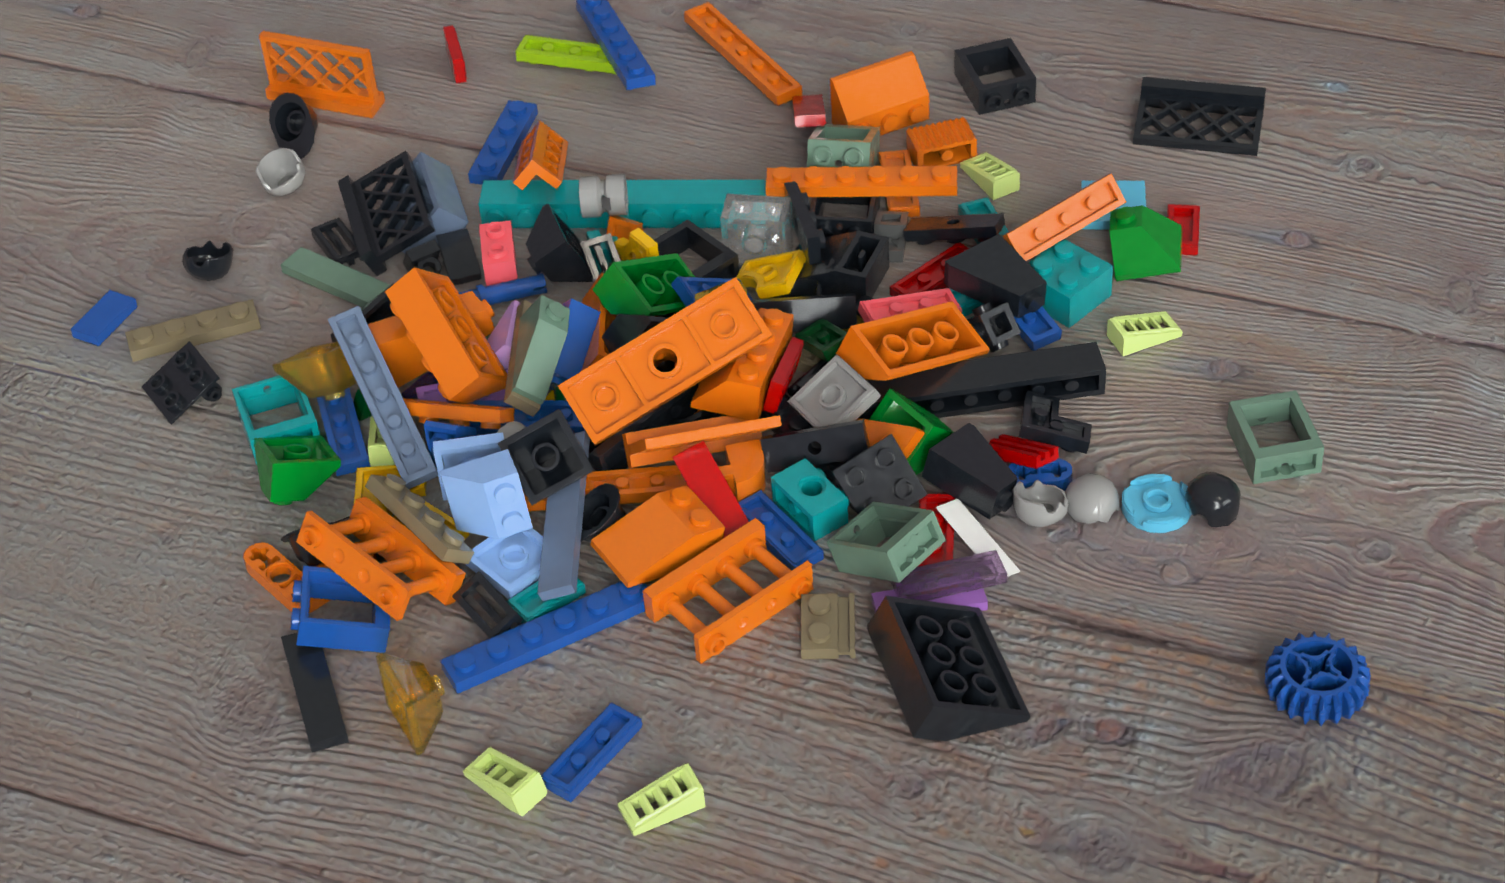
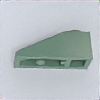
(539, 347)

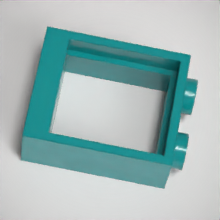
(254, 399)

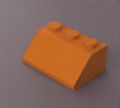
(881, 95)

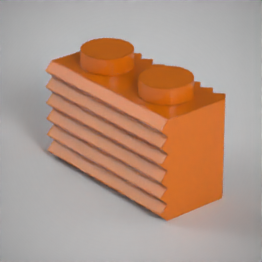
(941, 143)

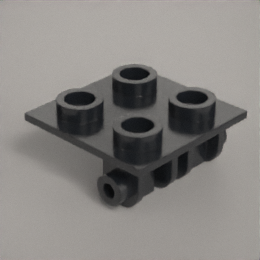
(182, 383)
(879, 476)

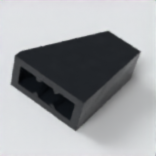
(996, 275)
(971, 472)

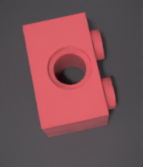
(498, 252)

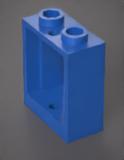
(335, 634)

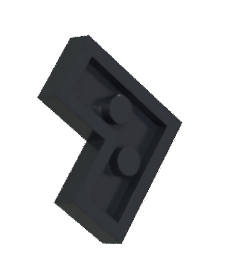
(1042, 424)

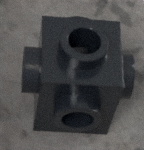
(994, 325)

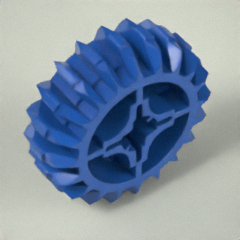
(1317, 678)

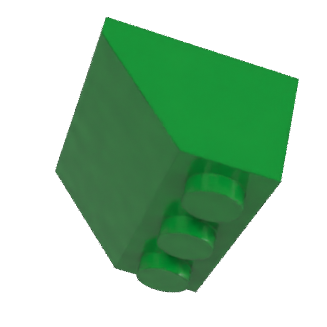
(642, 286)

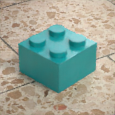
(1074, 281)

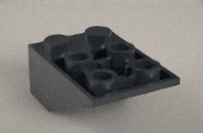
(850, 264)

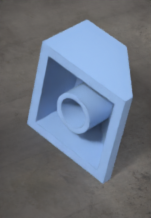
(487, 496)

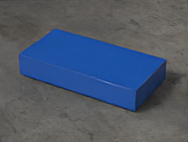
(104, 318)

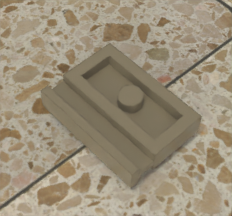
(827, 626)

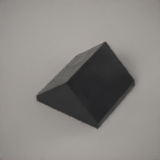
(547, 456)

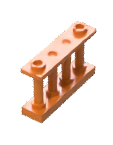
(392, 541)
(710, 567)

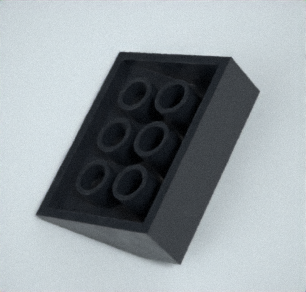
(944, 669)

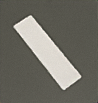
(973, 533)

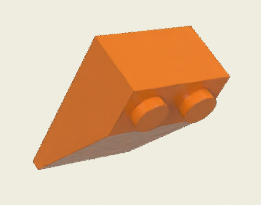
(658, 536)

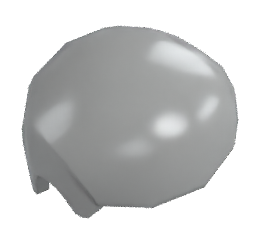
(281, 172)
(1092, 499)
(1039, 504)

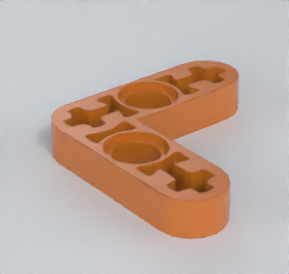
(277, 565)

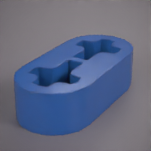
(1045, 474)

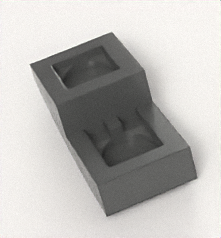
(892, 225)

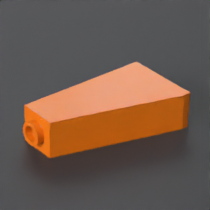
(403, 356)

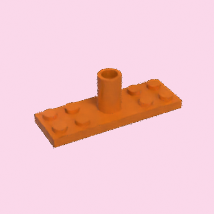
(698, 341)

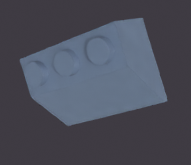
(440, 196)

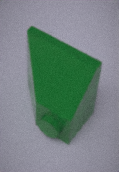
(1144, 243)
(902, 411)
(293, 466)

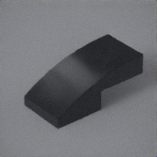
(459, 256)

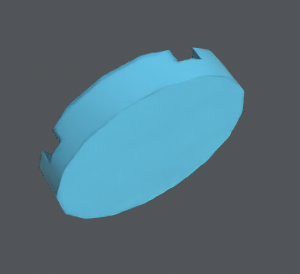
(1156, 503)

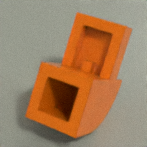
(744, 468)

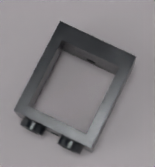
(990, 59)
(830, 224)
(721, 259)

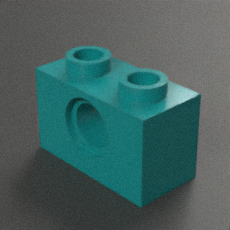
(810, 499)

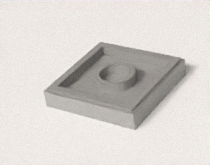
(834, 395)

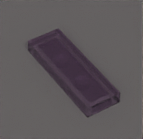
(952, 577)

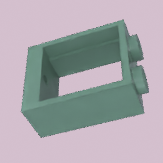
(848, 143)
(1265, 463)
(912, 535)

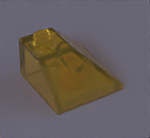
(318, 371)
(412, 698)

